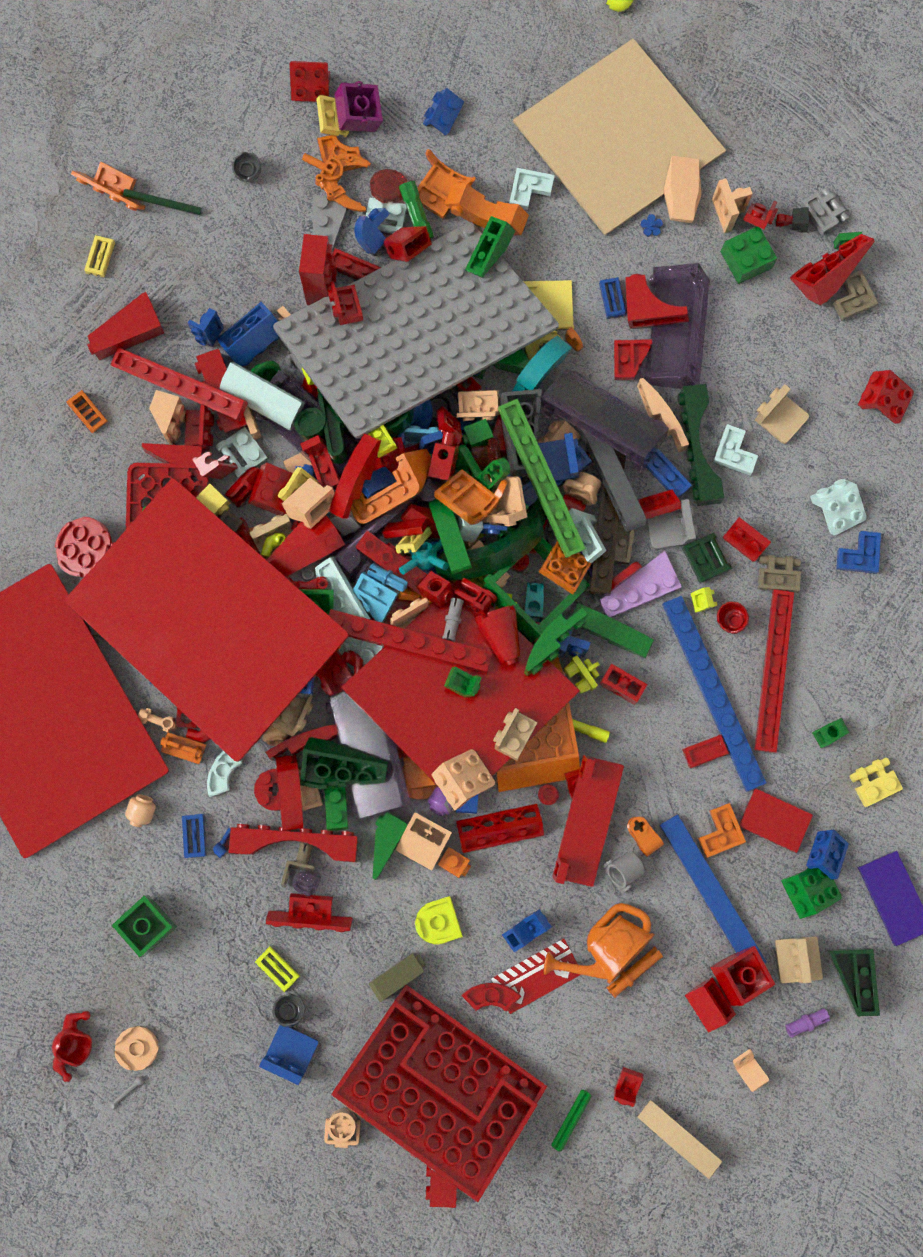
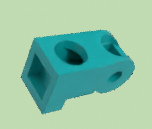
(534, 601)

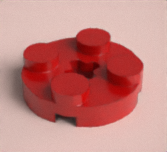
(263, 793)

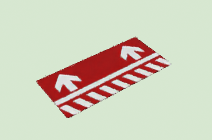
(529, 976)

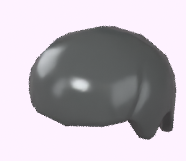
(246, 167)
(288, 1010)

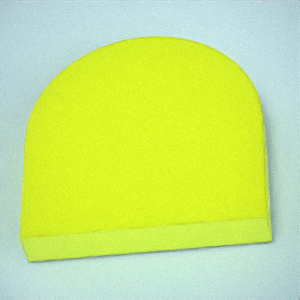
(438, 922)

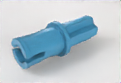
(387, 578)

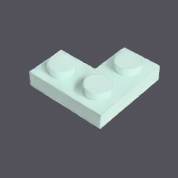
(527, 183)
(731, 455)

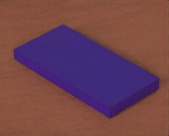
(894, 897)

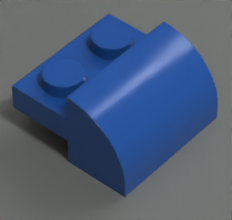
(574, 646)

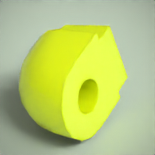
(619, 5)

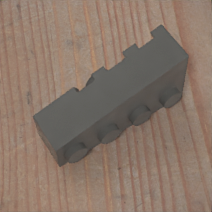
(530, 405)

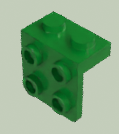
(811, 891)

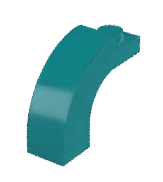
(543, 362)

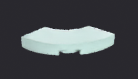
(220, 774)

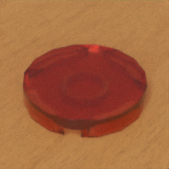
(386, 184)

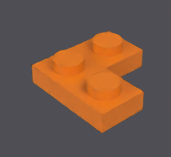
(727, 834)

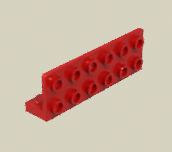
(588, 821)

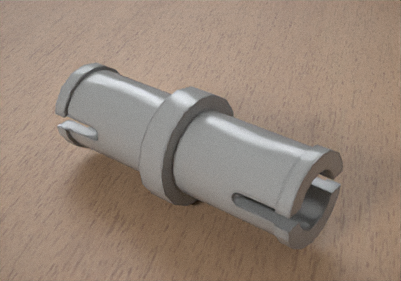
(453, 619)

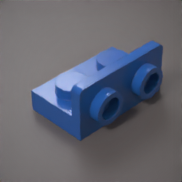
(208, 329)
(828, 853)

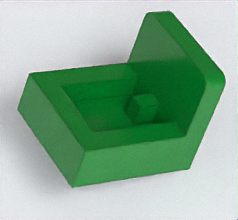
(462, 682)

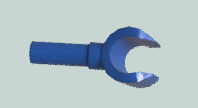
(219, 849)

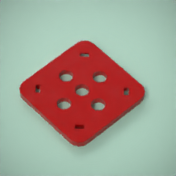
(153, 480)

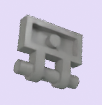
(821, 214)

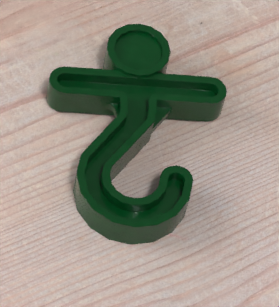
(330, 427)

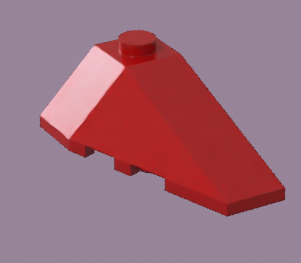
(826, 276)
(305, 546)

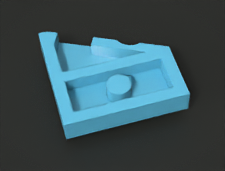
(375, 596)

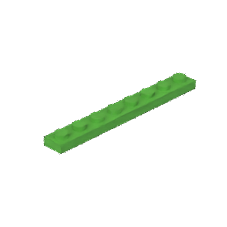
(541, 478)

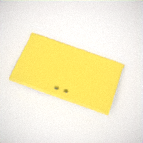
(556, 298)

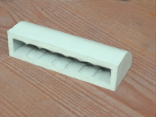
(261, 395)

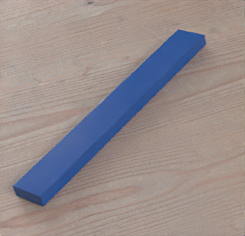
(708, 885)

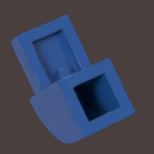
(367, 230)
(526, 930)

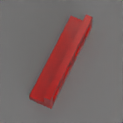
(501, 831)

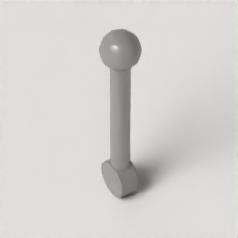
(111, 1105)

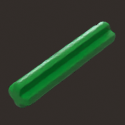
(571, 1120)

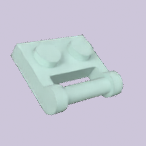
(396, 216)
(247, 449)

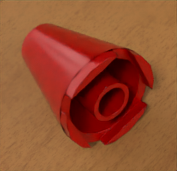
(501, 633)

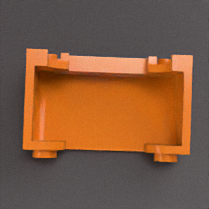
(410, 479)

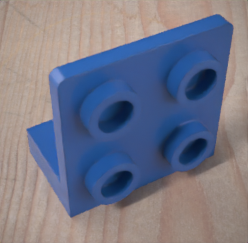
(289, 1054)

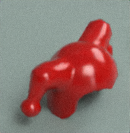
(71, 1045)

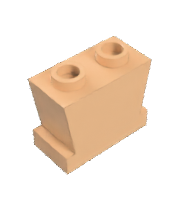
(309, 503)

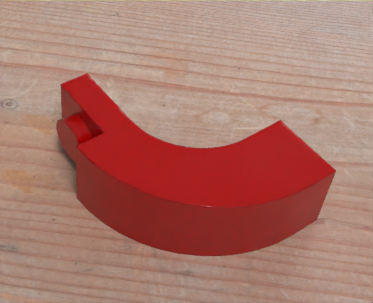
(289, 792)

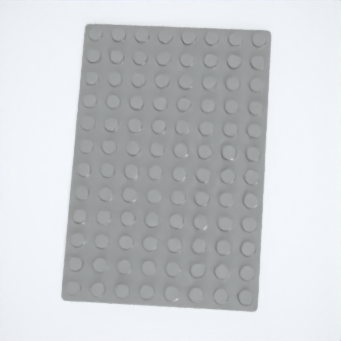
(419, 331)

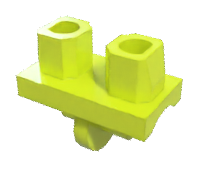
(587, 682)

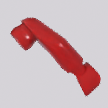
(317, 583)

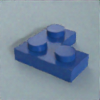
(865, 558)

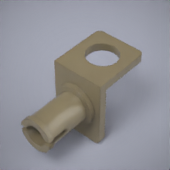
(301, 862)

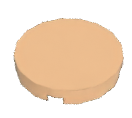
(136, 1048)

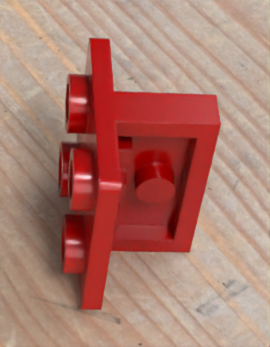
(309, 80)
(334, 674)

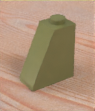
(397, 976)

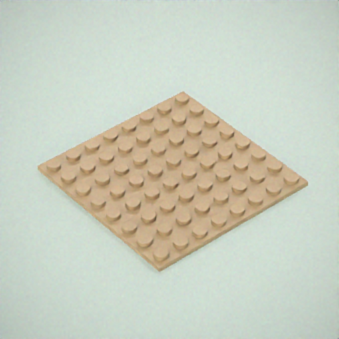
(615, 135)

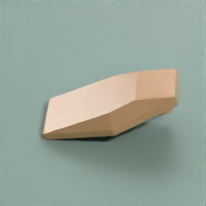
(682, 188)

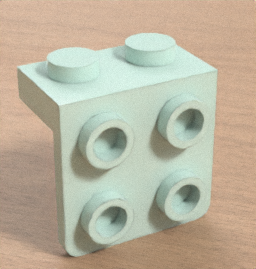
(840, 505)

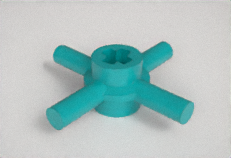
(425, 558)

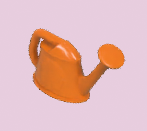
(611, 945)

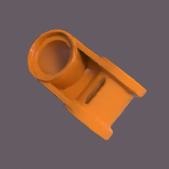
(646, 838)

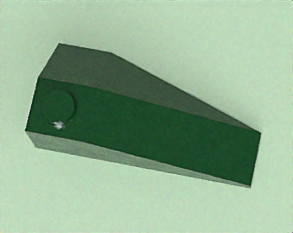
(334, 765)

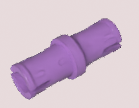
(807, 1022)

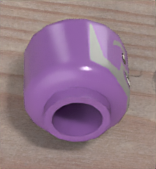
(439, 803)

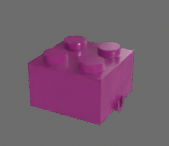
(358, 107)

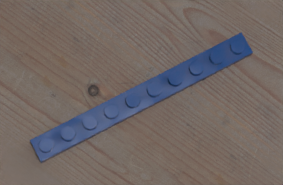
(714, 693)

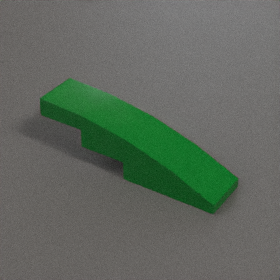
(450, 537)
(616, 632)

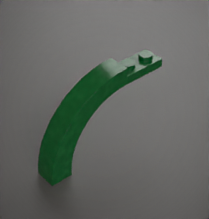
(504, 551)

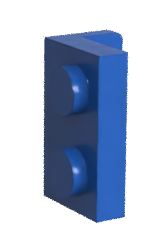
(443, 110)

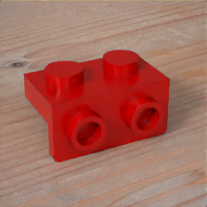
(346, 304)

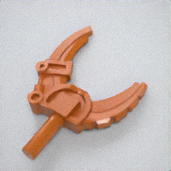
(332, 172)

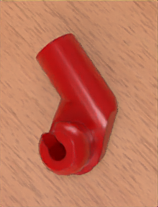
(197, 735)

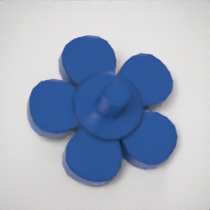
(651, 225)

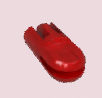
(242, 488)

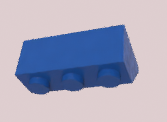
(249, 335)

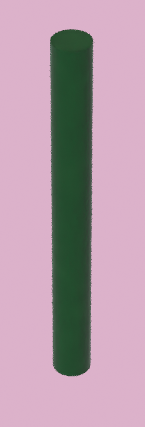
(162, 201)

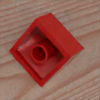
(742, 976)

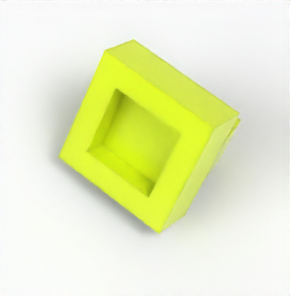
(703, 599)

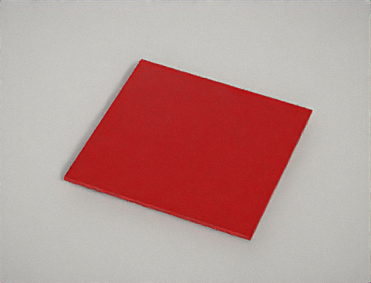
(435, 723)

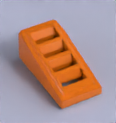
(76, 399)

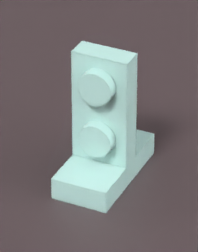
(584, 523)

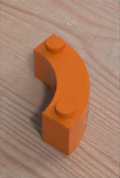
(473, 207)

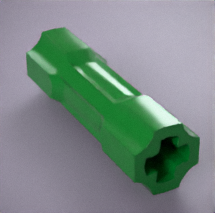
(412, 200)

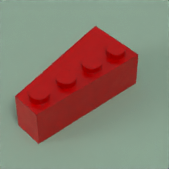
(213, 370)

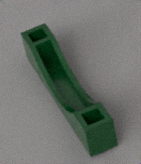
(707, 484)

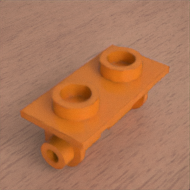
(182, 748)

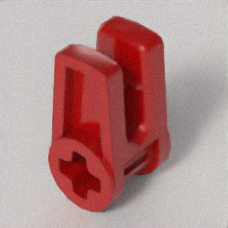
(481, 602)

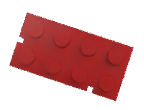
(316, 267)

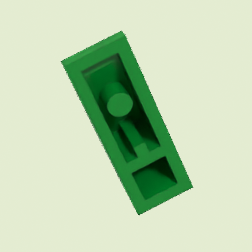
(490, 246)
(386, 840)

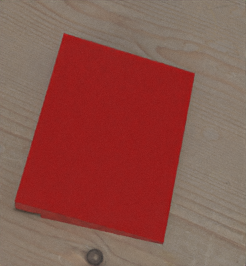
(440, 1092)

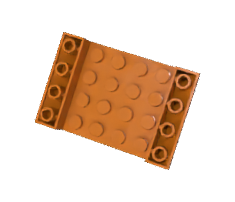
(545, 755)

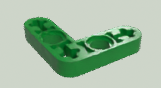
(465, 460)

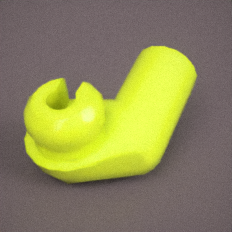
(272, 542)

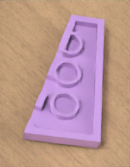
(645, 585)

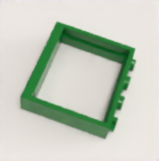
(524, 621)

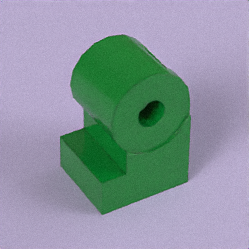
(831, 732)

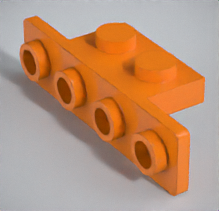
(112, 182)

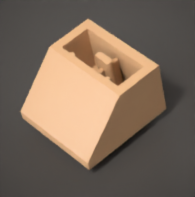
(169, 415)
(423, 841)

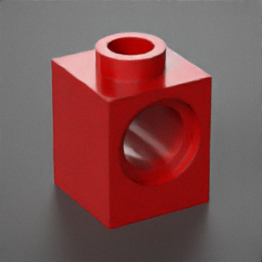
(429, 588)

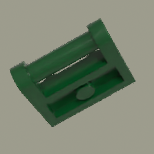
(701, 560)

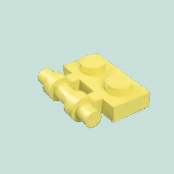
(878, 788)

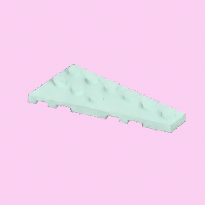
(346, 602)

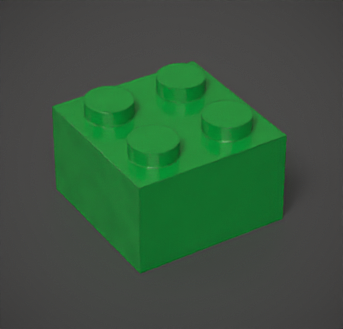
(748, 254)
(144, 926)

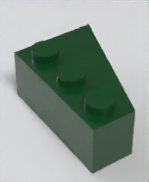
(858, 978)

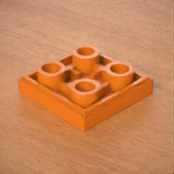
(565, 571)

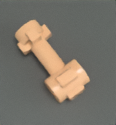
(167, 723)

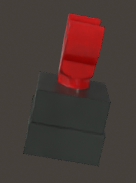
(799, 219)

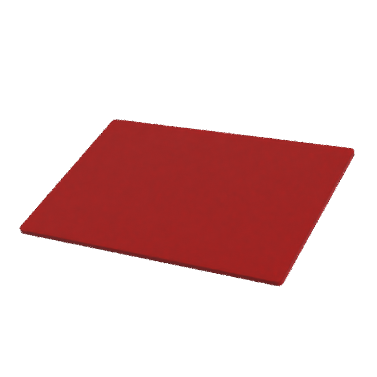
(206, 619)
(64, 719)

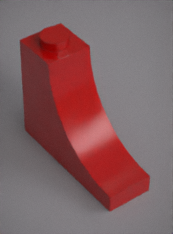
(646, 309)

